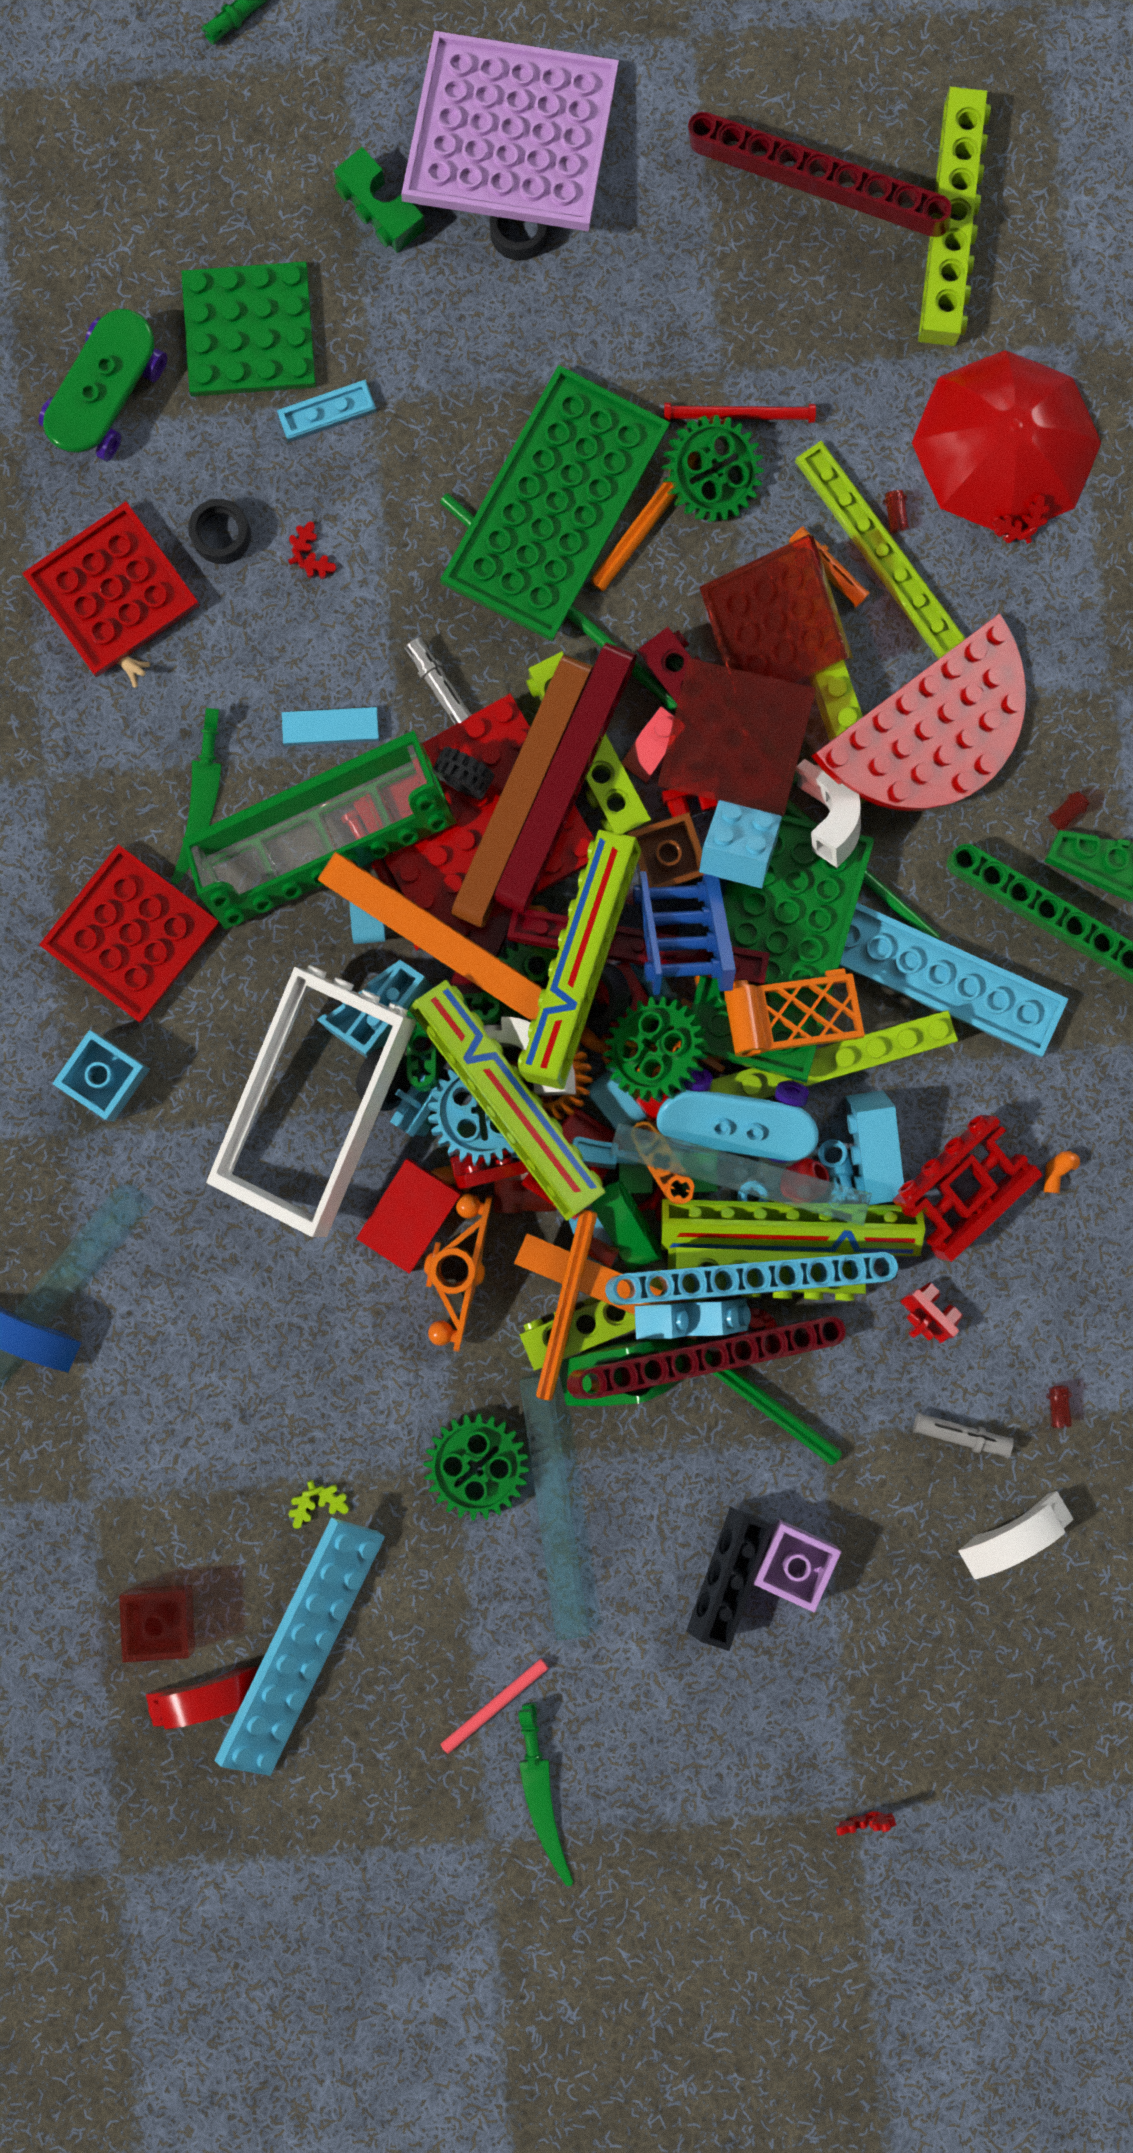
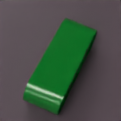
(626, 1226)

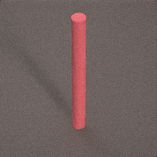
(494, 1706)

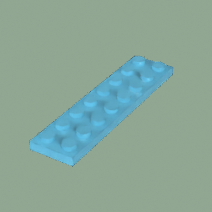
(951, 981)
(299, 1648)

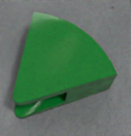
(616, 1352)

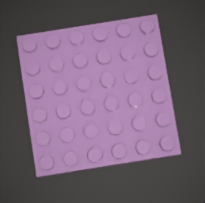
(510, 131)

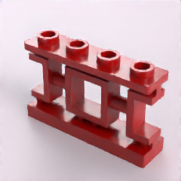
(982, 1206)

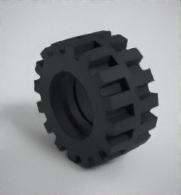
(463, 773)

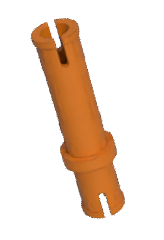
(837, 573)

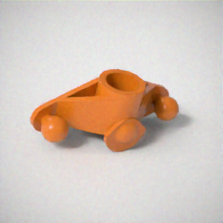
(440, 1331)

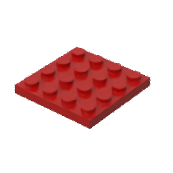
(111, 589)
(129, 934)

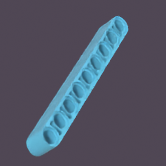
(768, 1278)

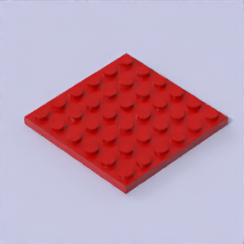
(436, 866)

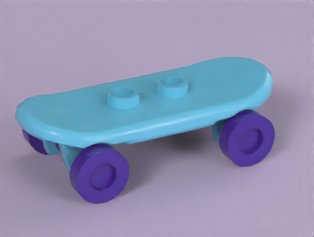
(741, 1123)

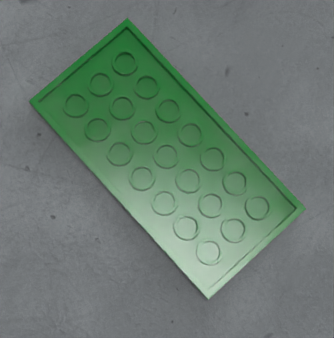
(555, 503)
(804, 926)

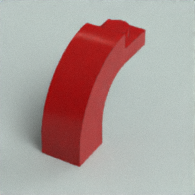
(200, 1701)

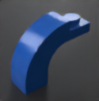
(37, 1342)

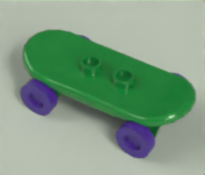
(100, 383)

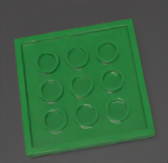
(248, 329)

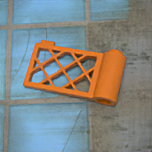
(751, 1022)

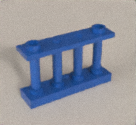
(711, 915)

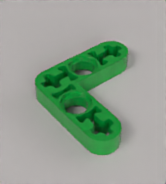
(414, 1067)

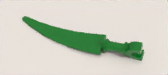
(203, 788)
(537, 1790)

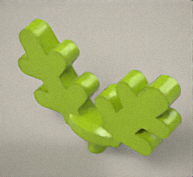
(304, 1501)

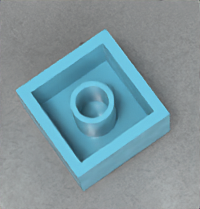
(740, 844)
(101, 1076)

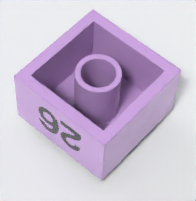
(796, 1565)

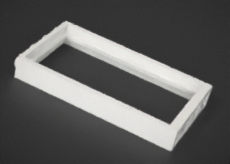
(367, 1002)

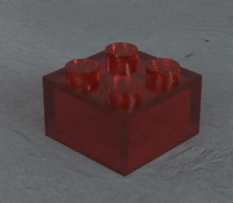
(157, 1623)

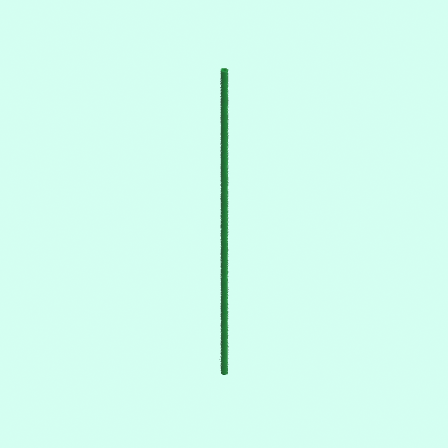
(662, 694)

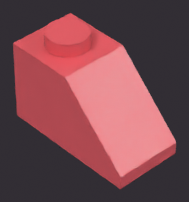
(650, 746)

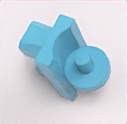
(413, 1110)

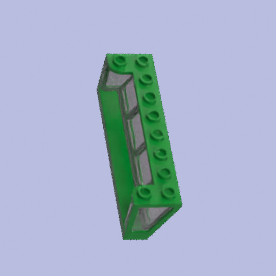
(287, 840)

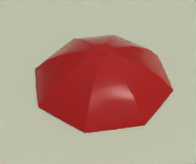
(1004, 436)

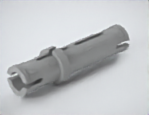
(433, 674)
(963, 1435)

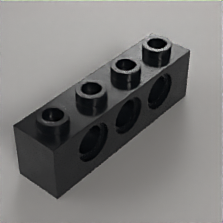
(729, 1578)

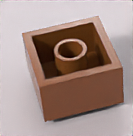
(669, 852)

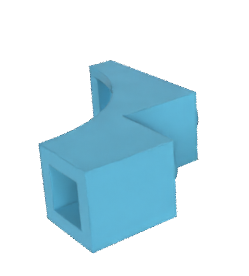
(691, 1319)

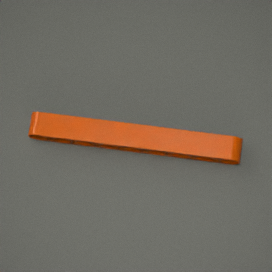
(432, 935)

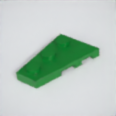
(1095, 860)

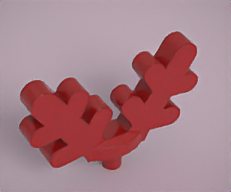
(1034, 521)
(300, 545)
(874, 1819)

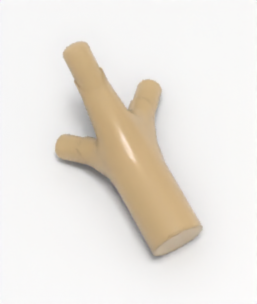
(132, 668)

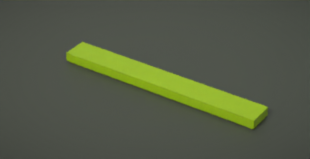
(879, 549)

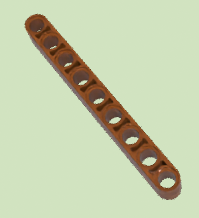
(478, 889)

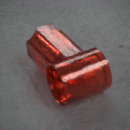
(513, 1197)

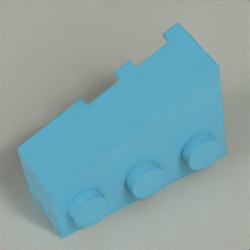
(363, 1032)
(875, 1145)

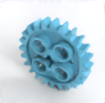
(452, 1116)

